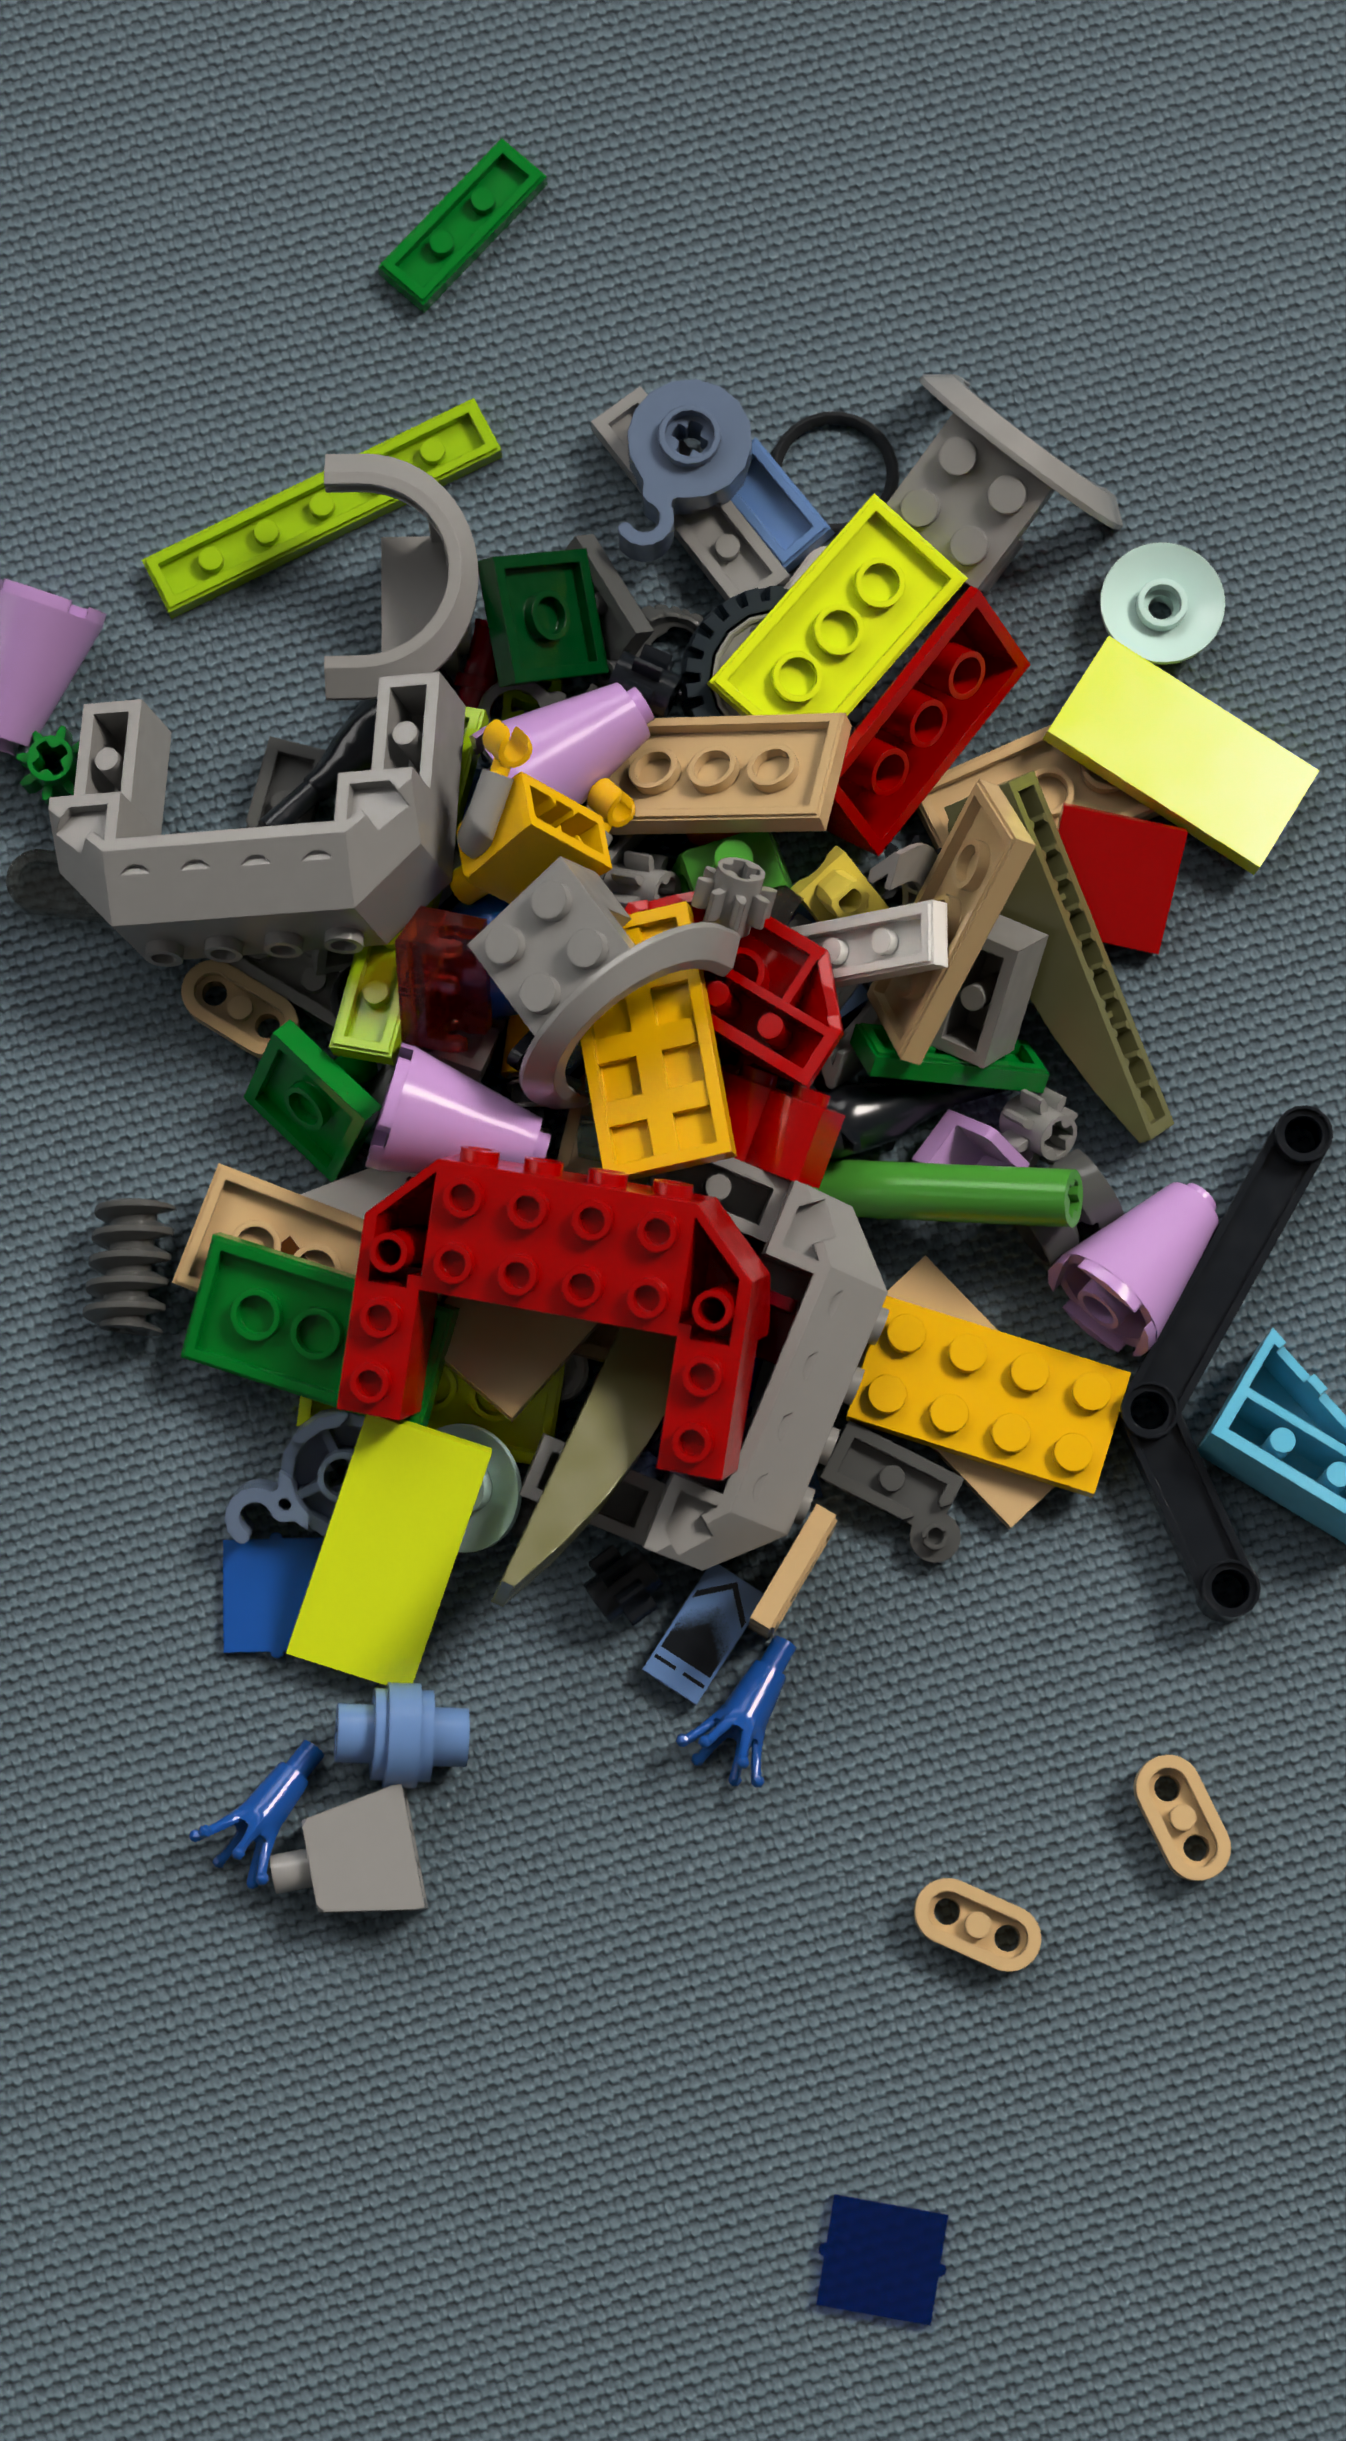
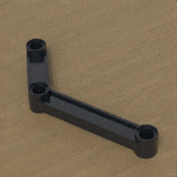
(1185, 1347)

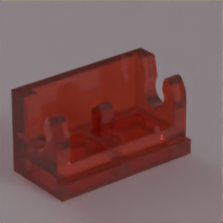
(441, 980)

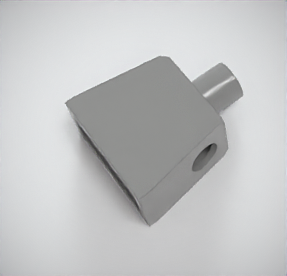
(357, 1857)

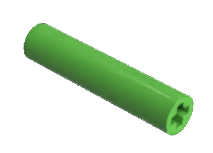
(957, 1192)

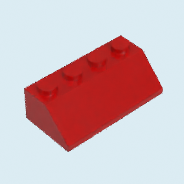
(924, 722)

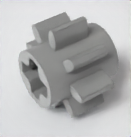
(641, 878)
(734, 895)
(1039, 1126)

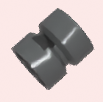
(1098, 1210)

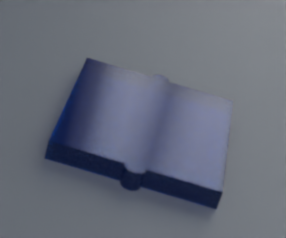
(882, 2259)

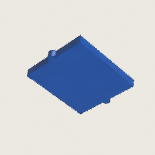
(264, 1591)

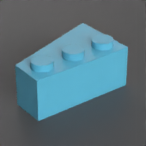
(1284, 1437)

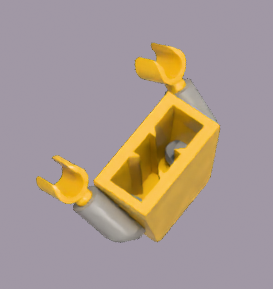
(524, 826)

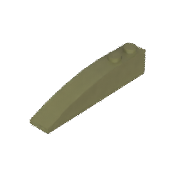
(1075, 978)
(599, 1453)

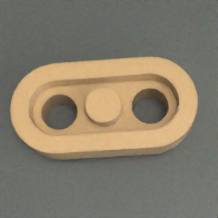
(243, 1009)
(1182, 1817)
(976, 1924)

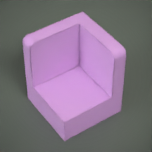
(967, 1142)

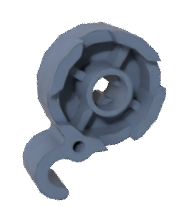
(678, 482)
(304, 1484)

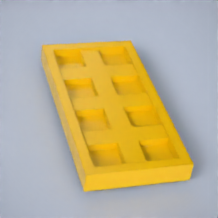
(658, 1069)
(990, 1397)

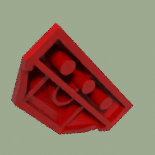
(775, 1001)

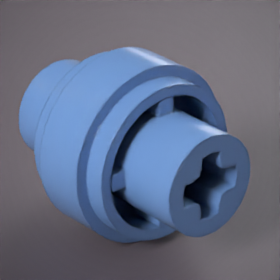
(401, 1735)

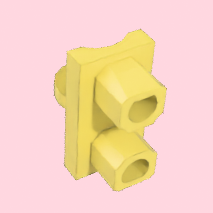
(837, 889)

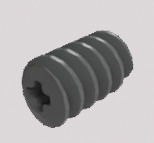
(127, 1265)

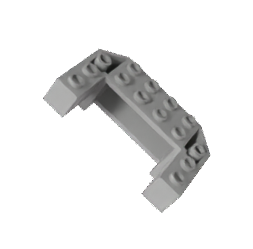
(265, 885)
(825, 1264)

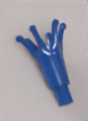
(745, 1713)
(264, 1813)

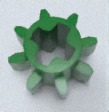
(39, 760)

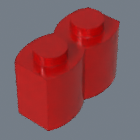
(778, 1129)

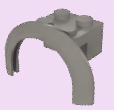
(986, 486)
(425, 580)
(569, 960)
(993, 997)

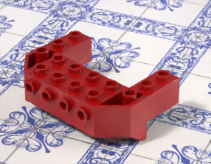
(568, 1250)

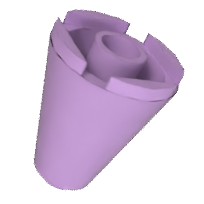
(39, 655)
(580, 738)
(439, 1109)
(1137, 1267)

